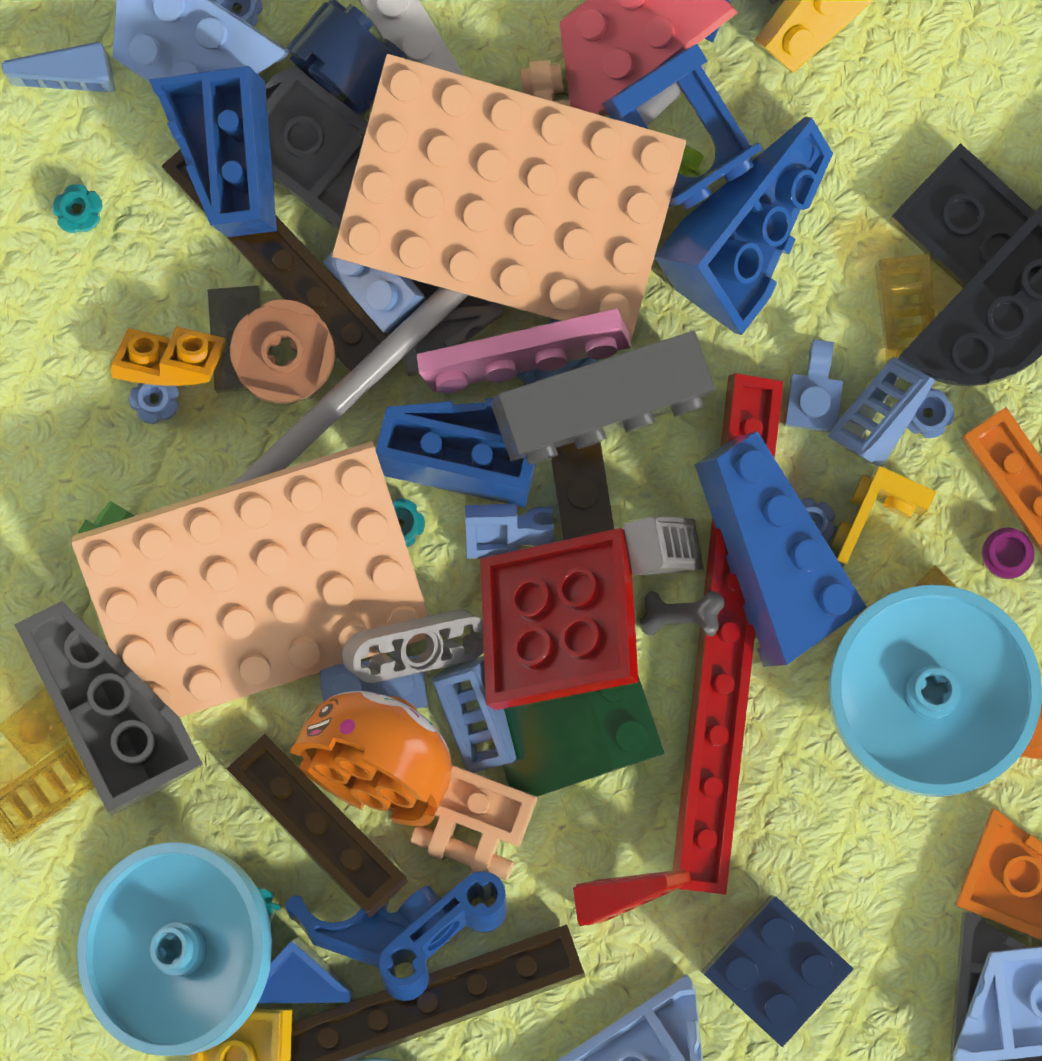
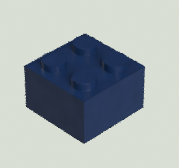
(777, 970)

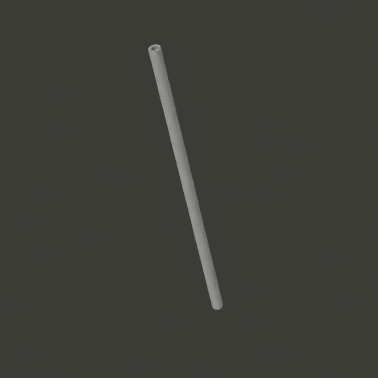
(387, 355)

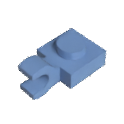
(814, 398)
(499, 530)

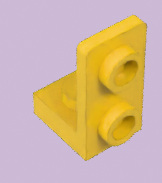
(900, 495)

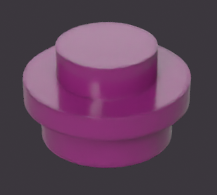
(1007, 553)

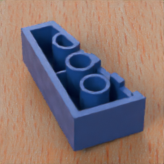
(780, 558)

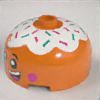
(376, 755)

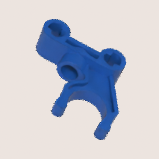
(411, 932)

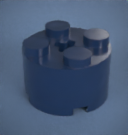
(342, 54)

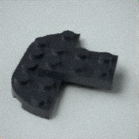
(994, 252)

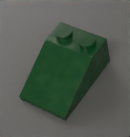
(579, 738)

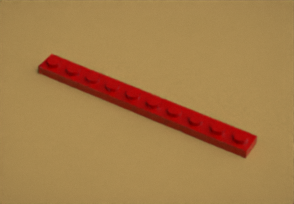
(721, 677)

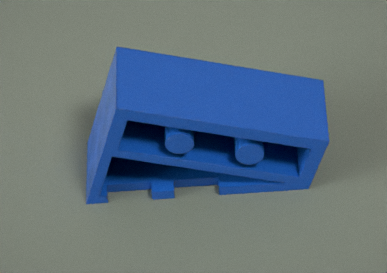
(225, 143)
(452, 451)

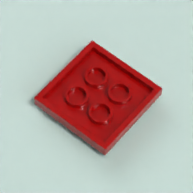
(558, 620)

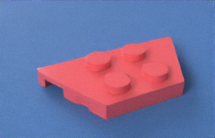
(623, 40)

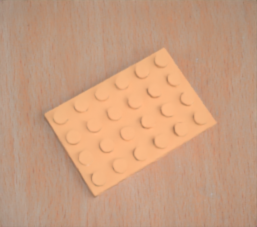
(507, 195)
(252, 580)

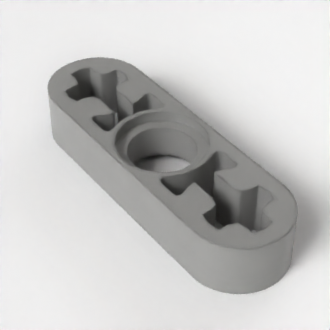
(395, 637)

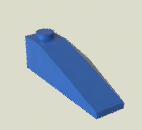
(734, 239)

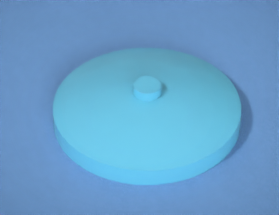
(935, 691)
(174, 949)

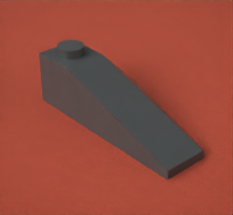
(116, 722)

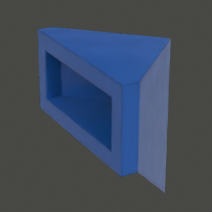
(303, 977)

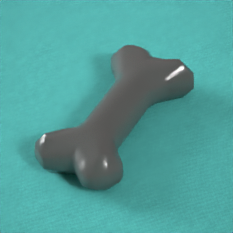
(701, 612)

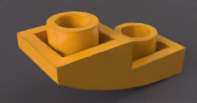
(174, 361)

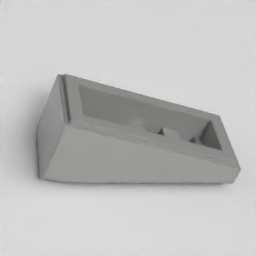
(663, 545)

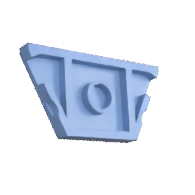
(187, 38)
(1005, 1009)
(655, 1031)

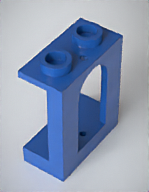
(730, 144)

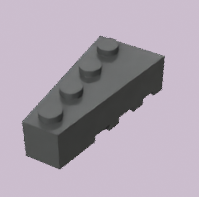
(602, 398)

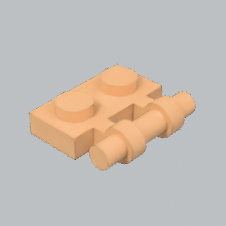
(485, 807)

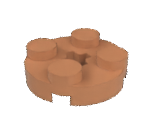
(267, 327)

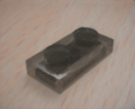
(226, 310)

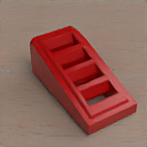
(610, 897)

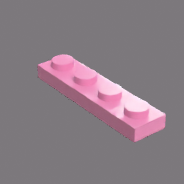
(538, 347)

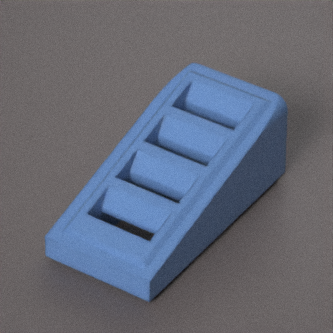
(72, 68)
(887, 433)
(459, 719)

